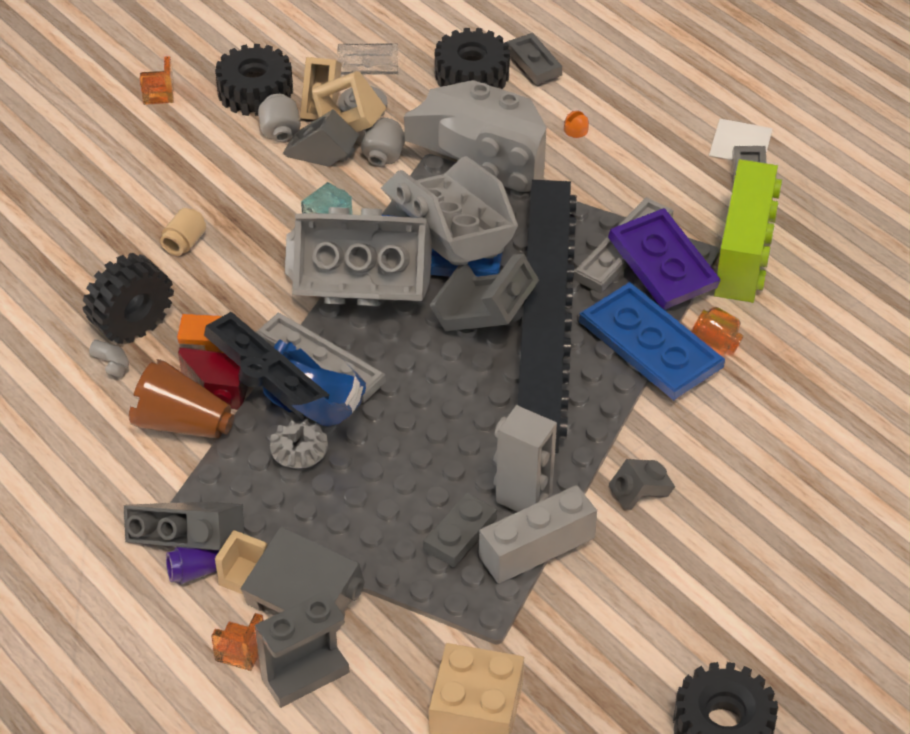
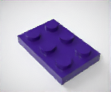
(664, 258)

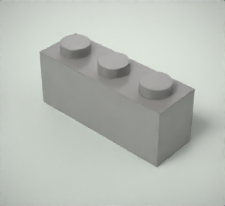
(524, 459)
(537, 534)

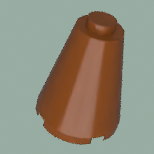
(178, 404)

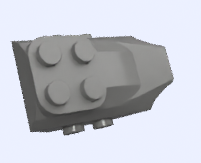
(487, 126)
(463, 208)
(359, 256)

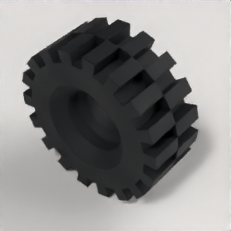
(472, 57)
(251, 76)
(128, 298)
(728, 691)

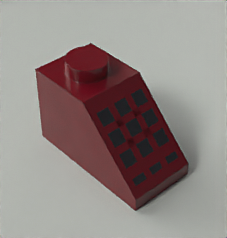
(215, 373)

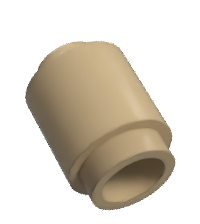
(183, 231)

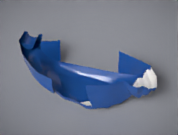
(344, 389)

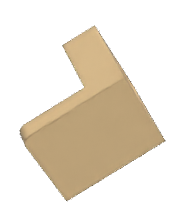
(237, 560)

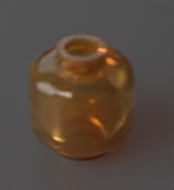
(718, 330)

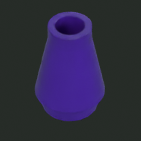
(190, 563)

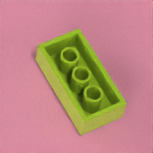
(748, 231)

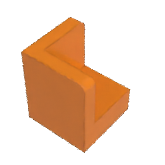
(192, 331)

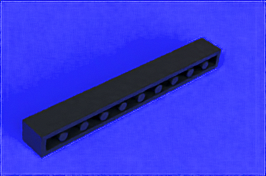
(544, 309)

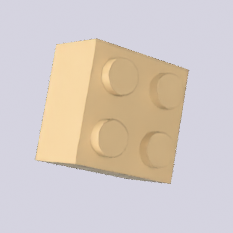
(476, 691)

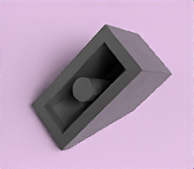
(323, 141)

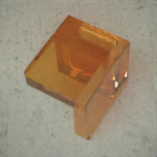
(158, 86)
(237, 644)

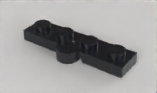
(262, 363)

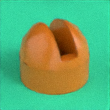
(576, 124)

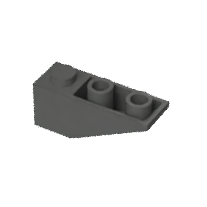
(183, 524)

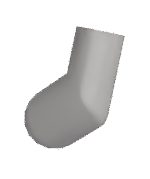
(113, 354)

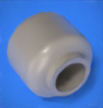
(279, 117)
(383, 142)

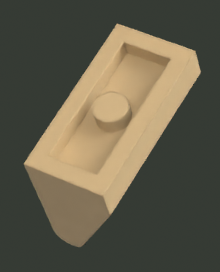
(368, 107)

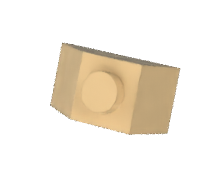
(317, 72)

